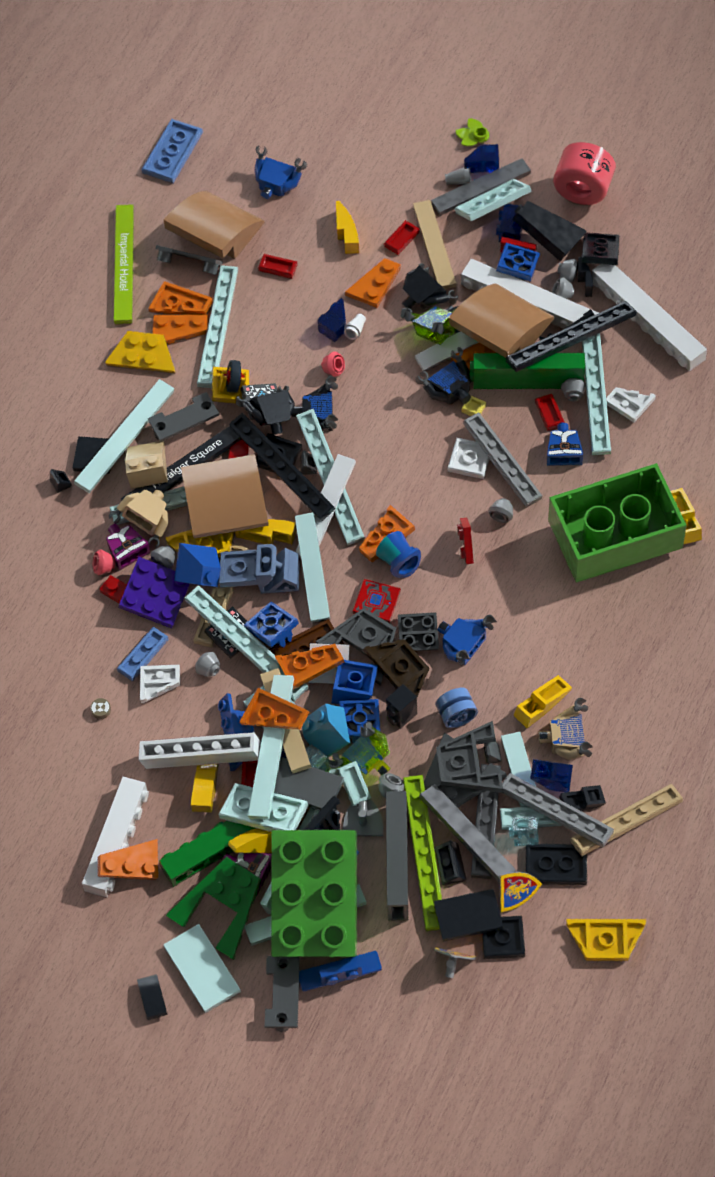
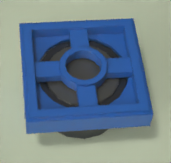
(518, 262)
(270, 625)
(359, 714)

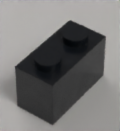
(401, 706)

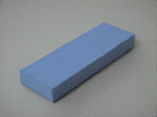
(142, 653)

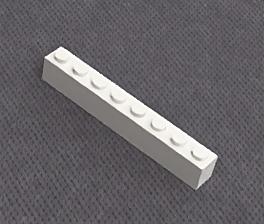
(565, 312)
(650, 316)

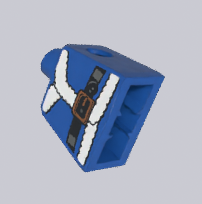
(564, 447)

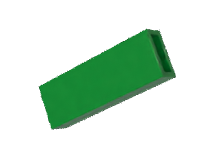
(493, 372)

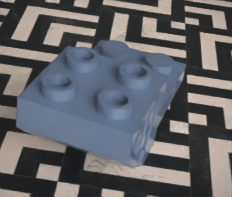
(261, 568)

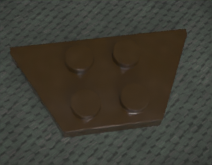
(399, 664)

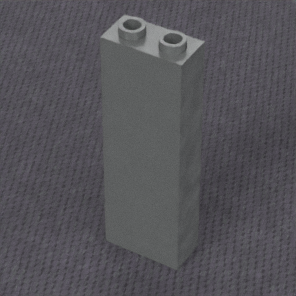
(397, 855)

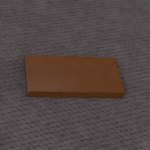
(302, 641)

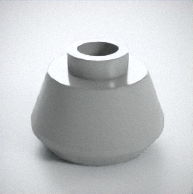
(568, 269)
(563, 288)
(573, 389)
(501, 510)
(163, 556)
(207, 665)
(390, 782)

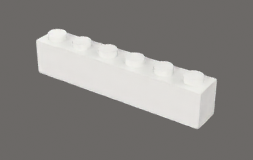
(199, 750)
(116, 832)

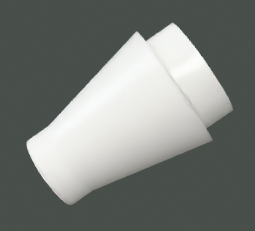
(354, 327)

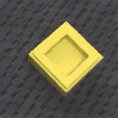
(473, 406)

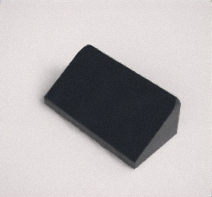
(450, 863)

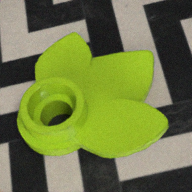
(472, 134)

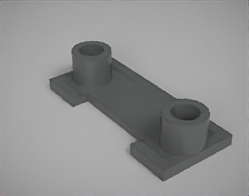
(210, 265)
(183, 419)
(284, 993)

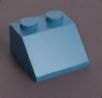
(327, 729)

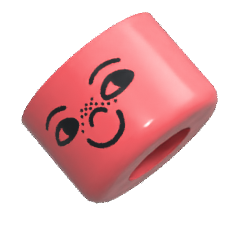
(584, 173)

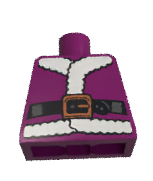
(126, 545)
(256, 863)

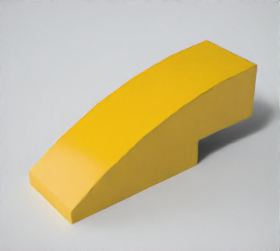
(346, 229)
(693, 529)
(277, 530)
(542, 701)
(204, 788)
(252, 842)

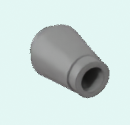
(458, 177)

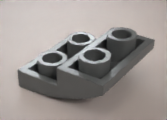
(419, 630)

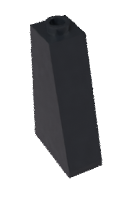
(548, 229)

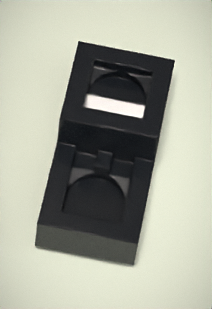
(584, 275)
(585, 799)
(152, 997)

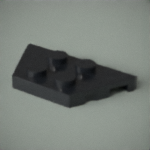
(327, 818)

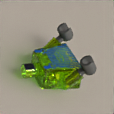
(432, 324)
(366, 751)

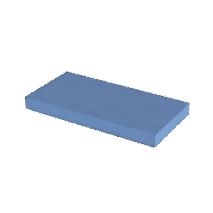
(172, 151)

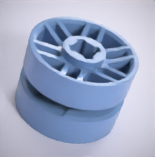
(456, 707)

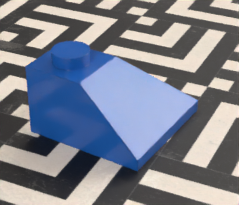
(197, 565)
(354, 681)

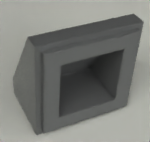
(492, 752)

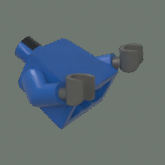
(275, 176)
(464, 637)

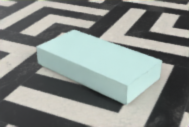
(354, 783)

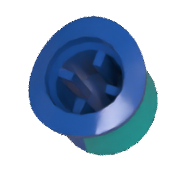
(399, 555)

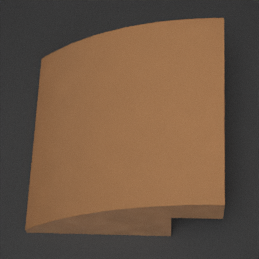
(213, 224)
(500, 320)
(224, 496)

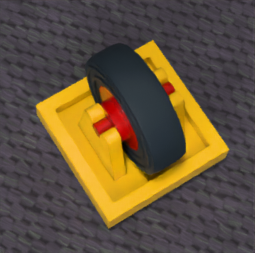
(228, 382)

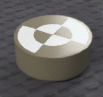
(100, 708)

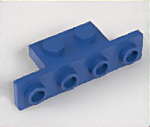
(230, 722)
(339, 971)

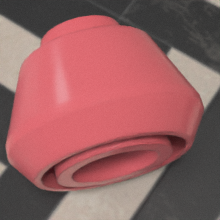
(333, 364)
(103, 562)

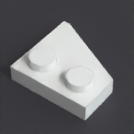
(629, 403)
(158, 680)

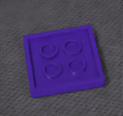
(153, 593)

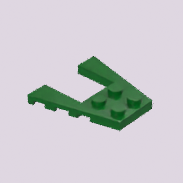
(232, 887)

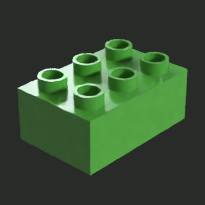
(616, 522)
(314, 893)

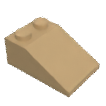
(146, 464)

